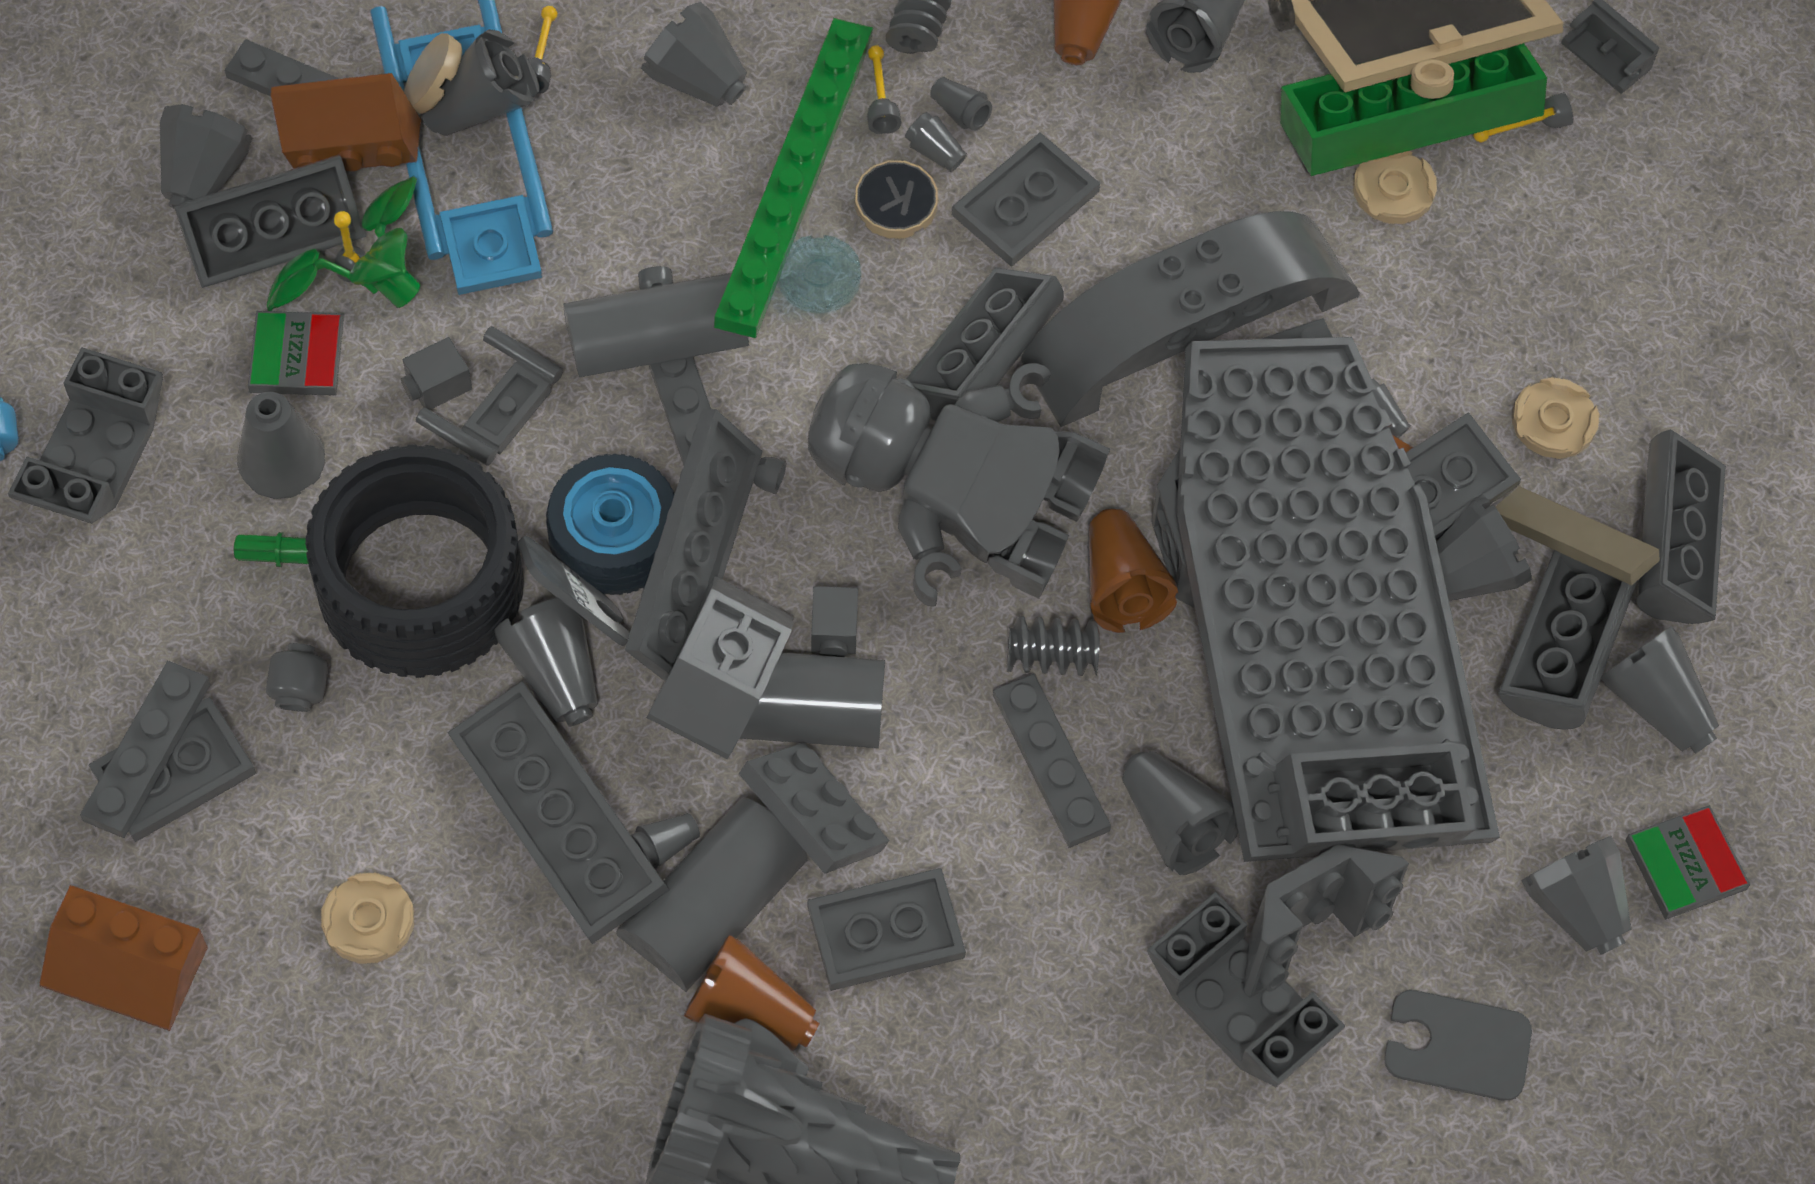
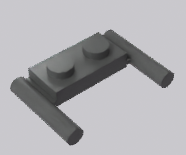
(505, 407)

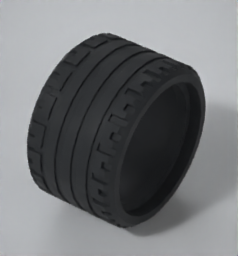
(398, 486)

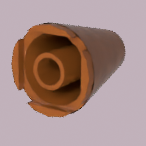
(1081, 27)
(1126, 575)
(744, 987)

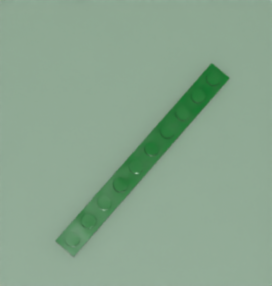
(793, 179)

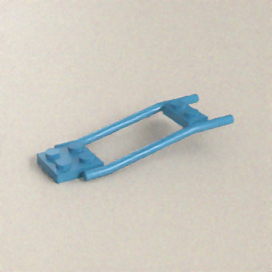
(485, 241)

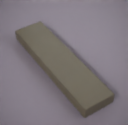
(1577, 536)

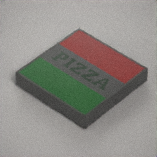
(296, 353)
(1687, 862)

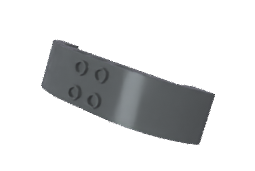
(1183, 298)

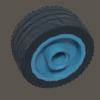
(609, 520)

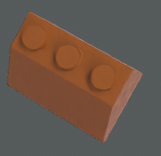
(353, 117)
(121, 957)

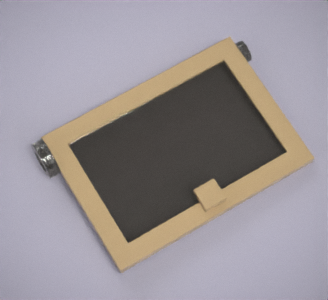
(1386, 38)

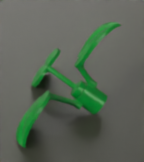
(378, 270)

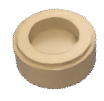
(1432, 79)

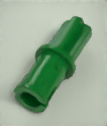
(270, 549)

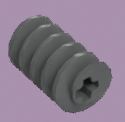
(917, 25)
(1053, 645)

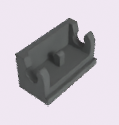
(1610, 45)

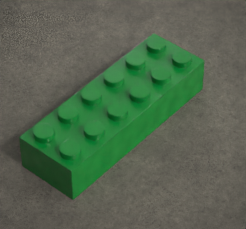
(1388, 118)

